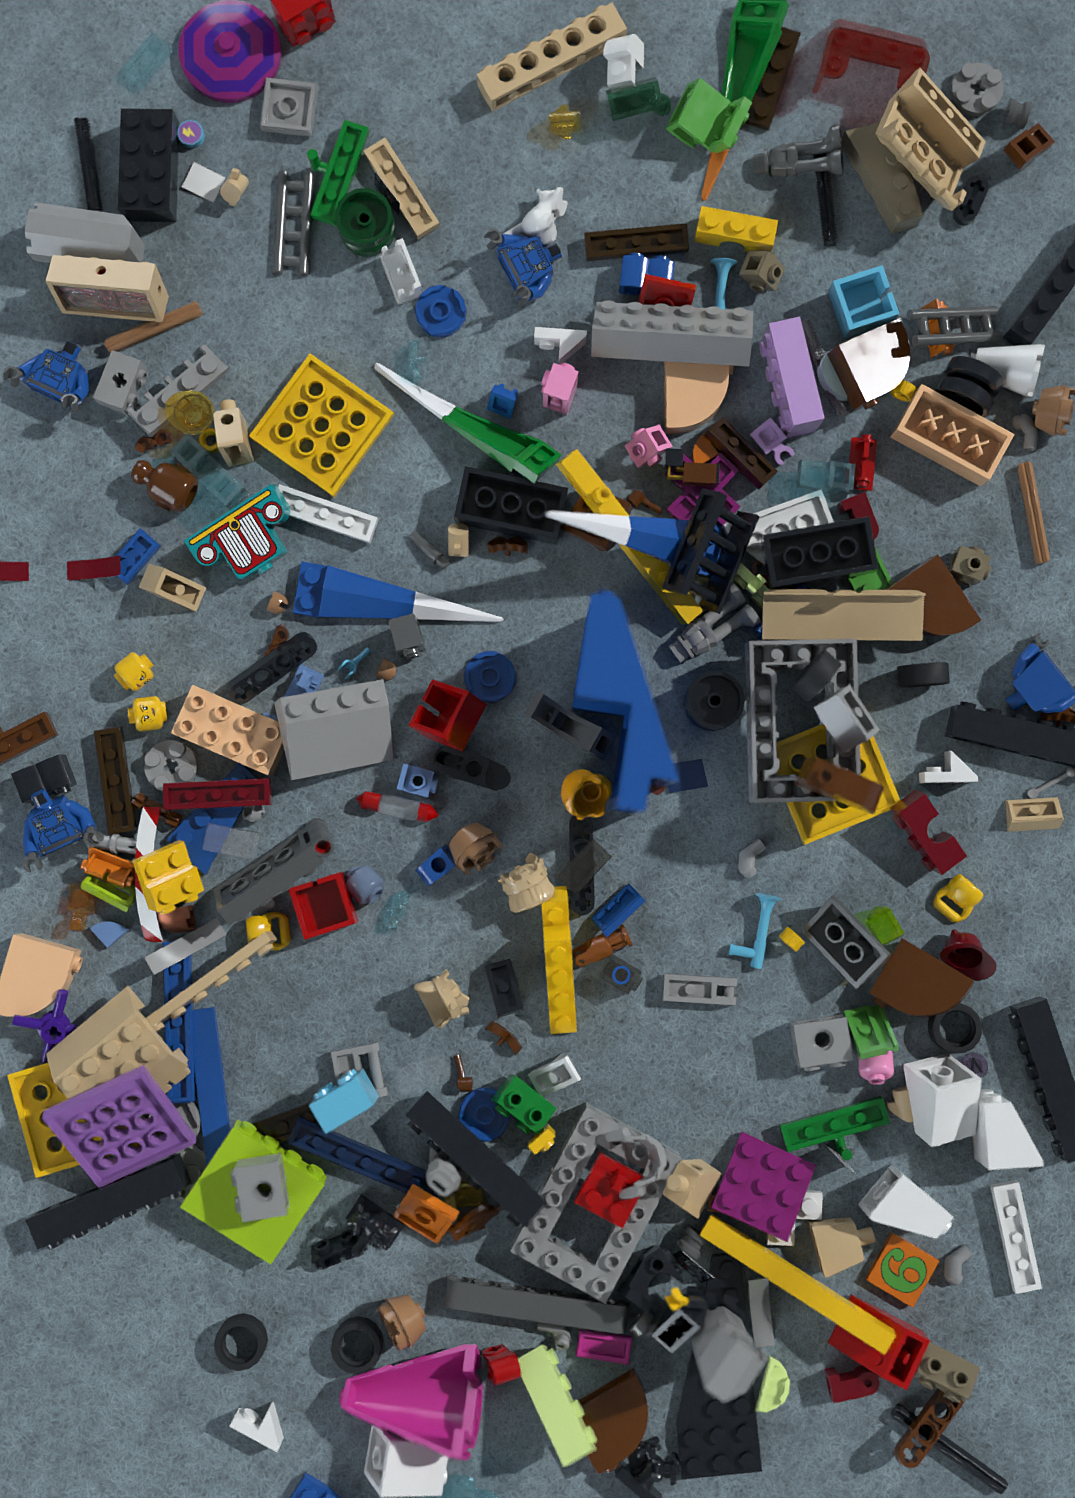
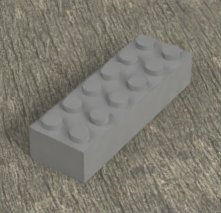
(672, 333)

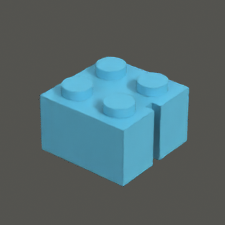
(859, 304)
(343, 1101)

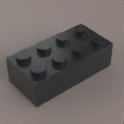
(148, 165)
(510, 505)
(819, 553)

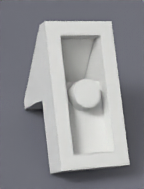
(567, 339)
(955, 772)
(554, 1075)
(263, 1431)

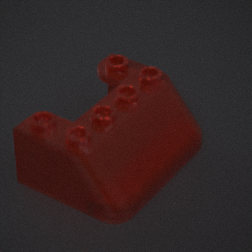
(870, 44)

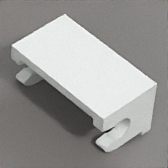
(400, 272)

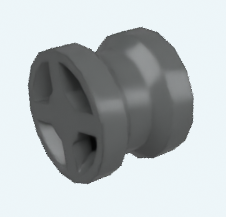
(1017, 113)
(692, 1242)

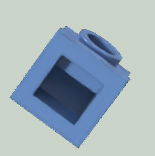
(407, 777)

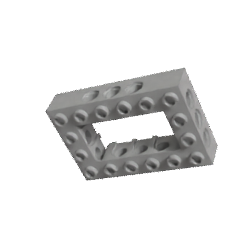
(760, 663)
(571, 1266)

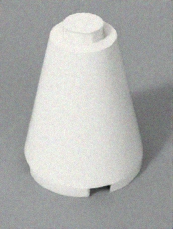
(1015, 364)

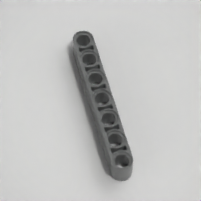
(535, 1305)

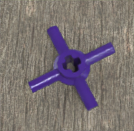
(55, 1017)

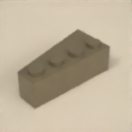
(883, 178)

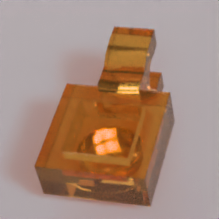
(80, 903)

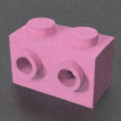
(559, 387)

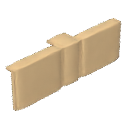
(843, 614)

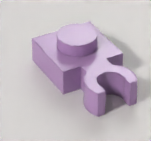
(769, 437)

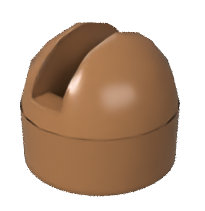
(275, 601)
(386, 670)

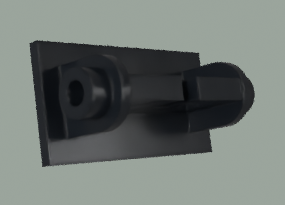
(326, 1251)

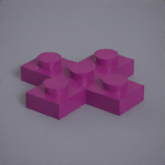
(685, 503)

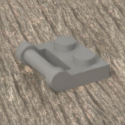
(349, 1059)

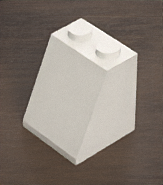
(942, 1099)
(1001, 1136)
(904, 1205)
(402, 1467)

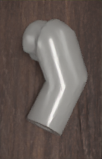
(1030, 431)
(747, 858)
(953, 1265)
(559, 1333)

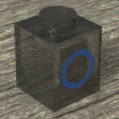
(622, 974)

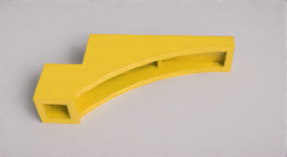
(559, 962)

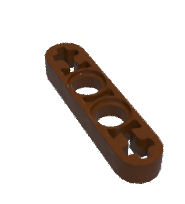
(936, 1425)

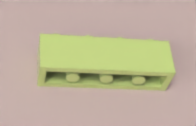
(555, 1405)

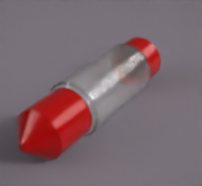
(396, 806)

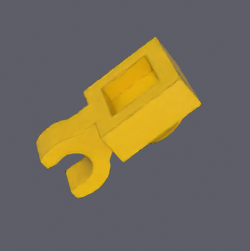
(543, 1140)

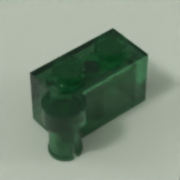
(637, 99)

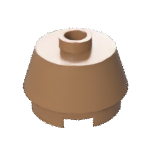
(1054, 409)
(474, 847)
(402, 1320)

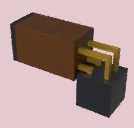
(692, 473)

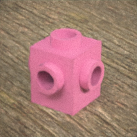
(648, 446)

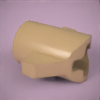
(234, 187)
(458, 540)
(901, 1105)

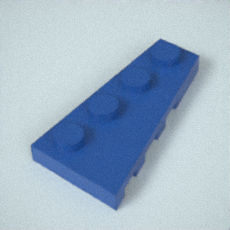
(194, 827)

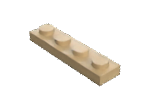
(397, 179)

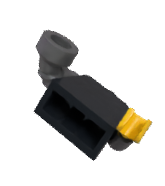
(679, 1321)

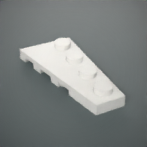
(793, 514)

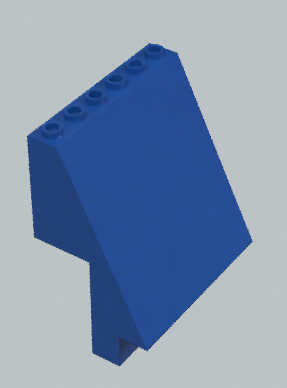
(614, 684)

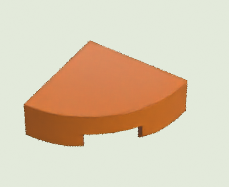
(703, 450)

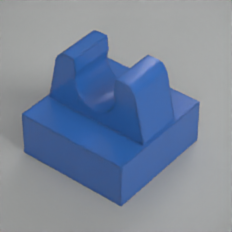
(502, 401)

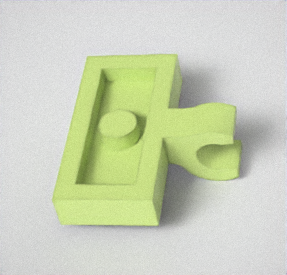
(755, 585)

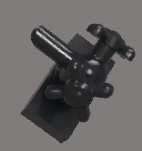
(374, 1223)
(649, 1472)

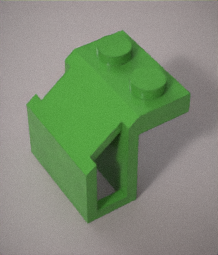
(707, 117)

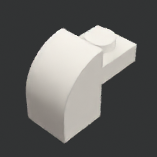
(624, 58)

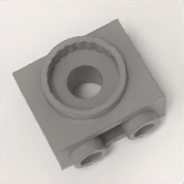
(833, 1051)
(253, 1201)

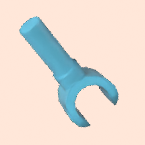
(352, 664)

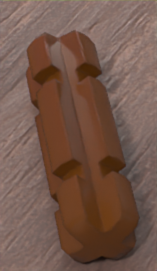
(171, 818)

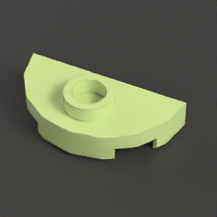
(773, 1387)

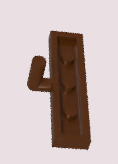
(26, 736)

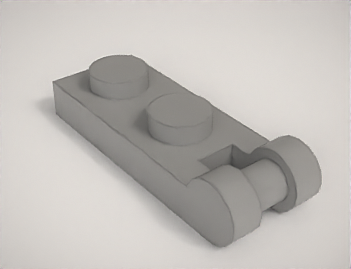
(698, 989)

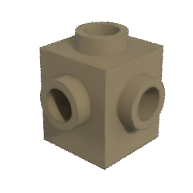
(762, 271)
(969, 565)

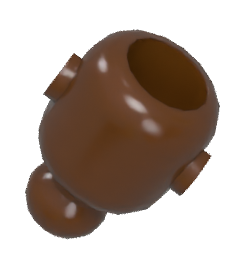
(167, 484)

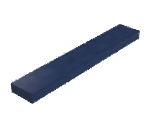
(358, 1157)

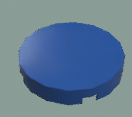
(440, 311)
(495, 682)
(477, 1112)

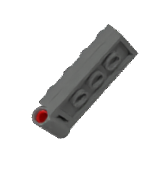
(274, 872)

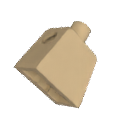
(232, 434)
(692, 1185)
(838, 1243)

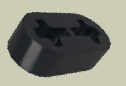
(975, 202)

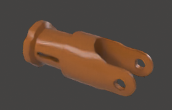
(601, 946)

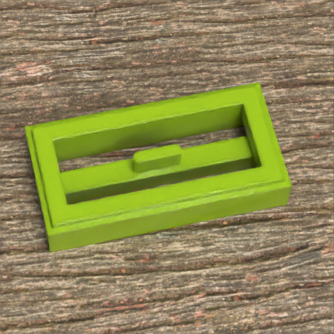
(109, 892)

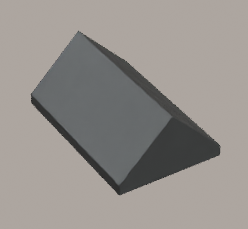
(846, 942)

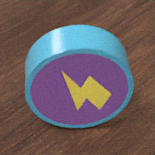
(190, 134)

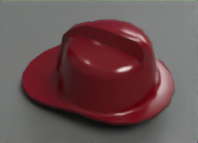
(967, 956)

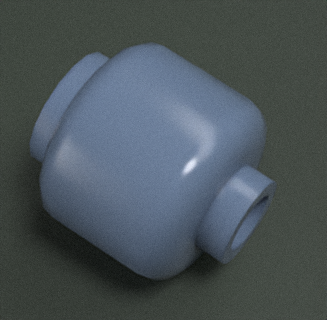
(364, 884)

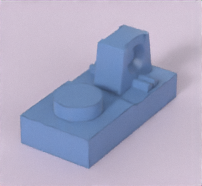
(304, 681)

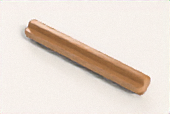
(150, 328)
(1033, 512)

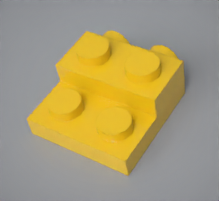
(168, 877)

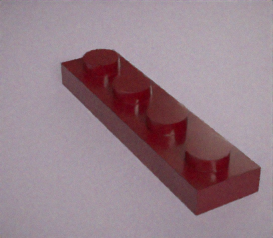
(217, 794)

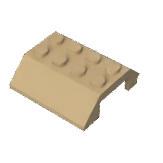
(930, 138)
(111, 1045)

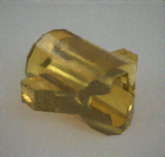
(564, 122)

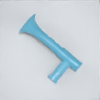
(722, 266)
(758, 951)

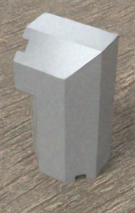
(80, 234)
(726, 1354)

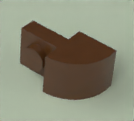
(1028, 146)

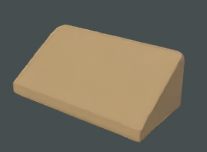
(1033, 814)

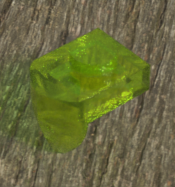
(884, 925)

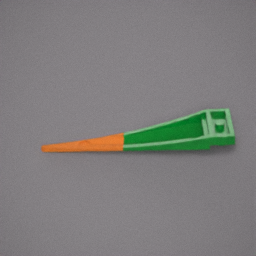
(751, 43)

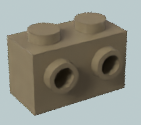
(947, 1372)

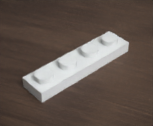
(329, 515)
(1016, 1237)

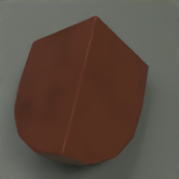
(178, 921)

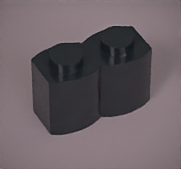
(50, 774)

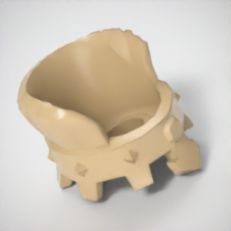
(527, 884)
(442, 999)

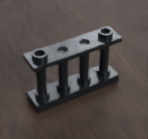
(693, 546)

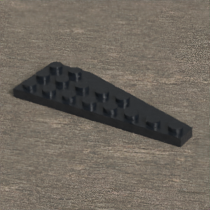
(711, 1433)

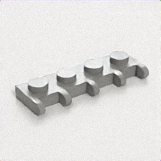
(196, 377)

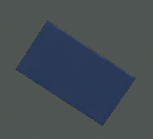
(690, 776)

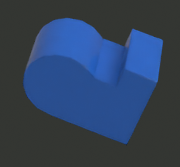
(436, 865)

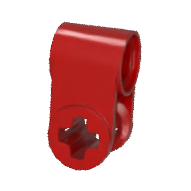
(501, 1364)

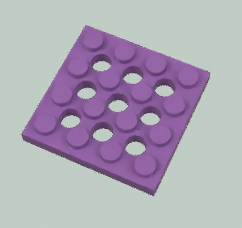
(115, 1141)

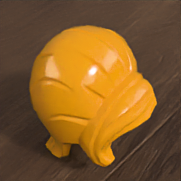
(585, 793)

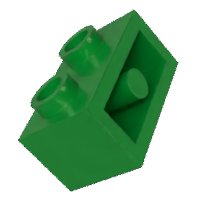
(523, 1104)

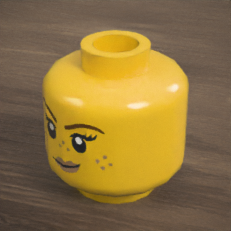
(134, 671)
(147, 713)

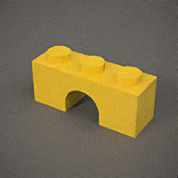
(748, 230)

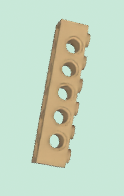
(590, 45)

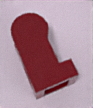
(859, 507)
(851, 1384)

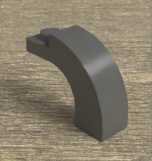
(569, 726)

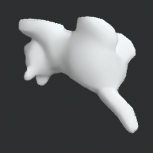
(540, 220)

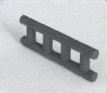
(304, 212)
(945, 336)

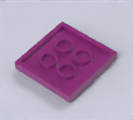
(763, 1186)

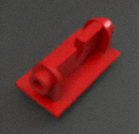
(863, 456)

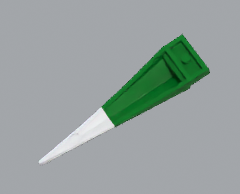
(508, 447)

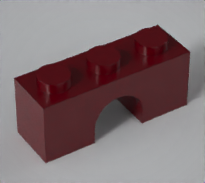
(913, 815)

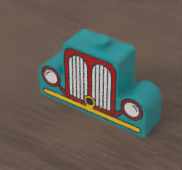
(244, 535)

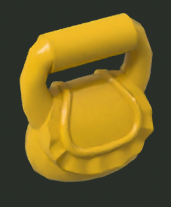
(962, 893)
(259, 924)

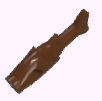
(473, 1221)

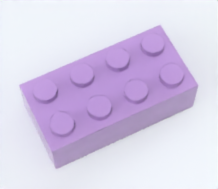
(791, 377)

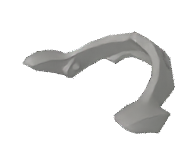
(657, 1156)

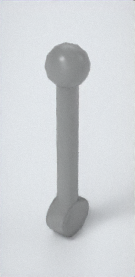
(1033, 793)

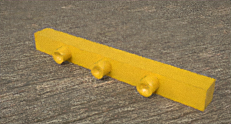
(602, 501)
(798, 1283)

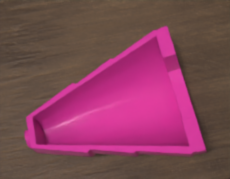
(423, 1400)

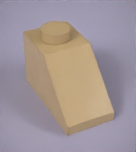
(172, 587)

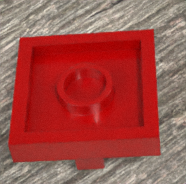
(666, 291)
(602, 1190)

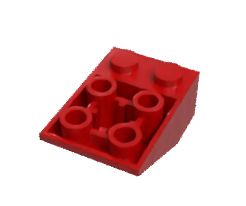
(902, 1356)

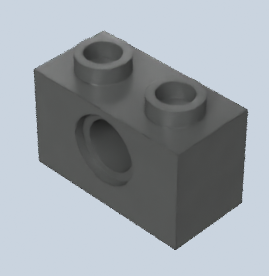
(407, 636)

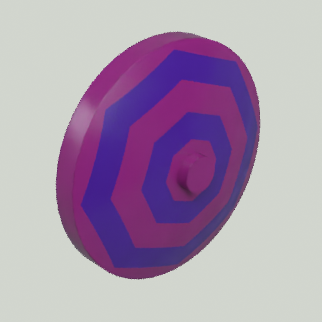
(229, 51)

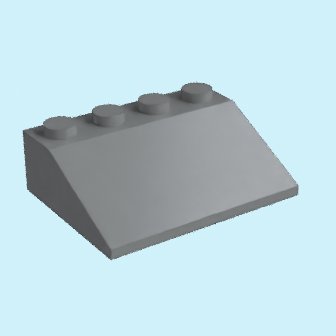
(335, 729)

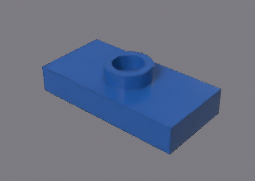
(136, 555)
(618, 910)

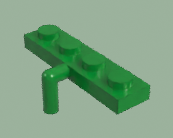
(339, 171)
(835, 1125)

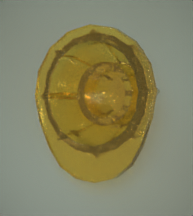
(189, 412)

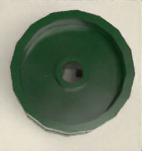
(365, 222)

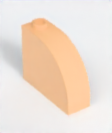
(692, 394)
(35, 974)

